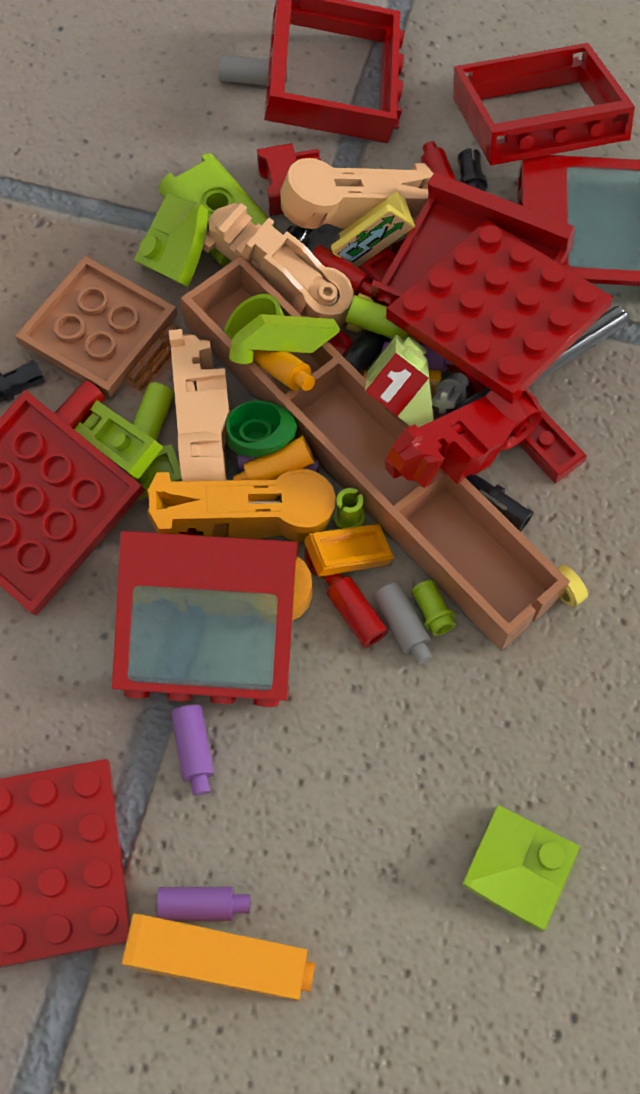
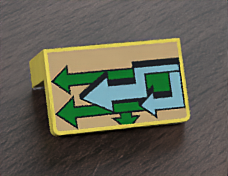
(374, 230)

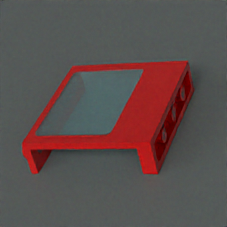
(600, 202)
(204, 617)

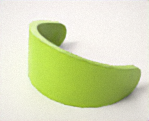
(250, 310)

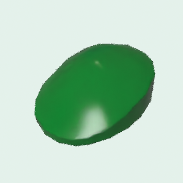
(259, 428)

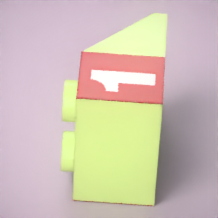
(402, 381)

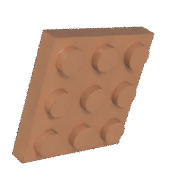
(96, 325)

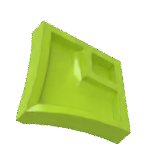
(175, 239)
(520, 867)

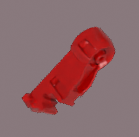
(464, 439)

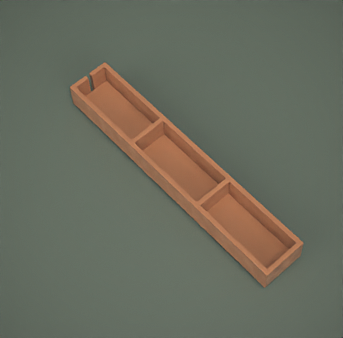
(443, 527)

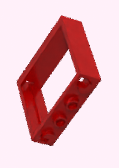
(347, 19)
(551, 133)

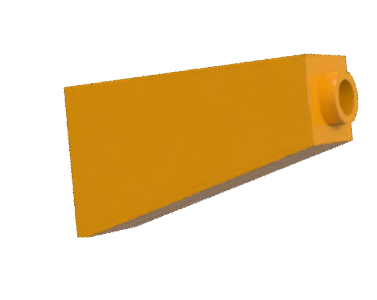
(217, 958)

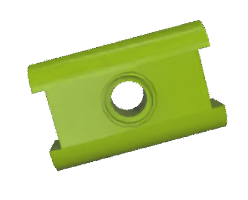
(213, 188)

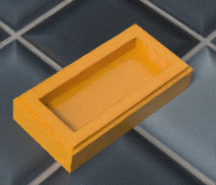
(348, 549)

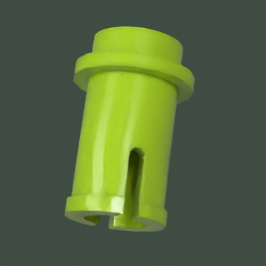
(349, 509)
(433, 607)

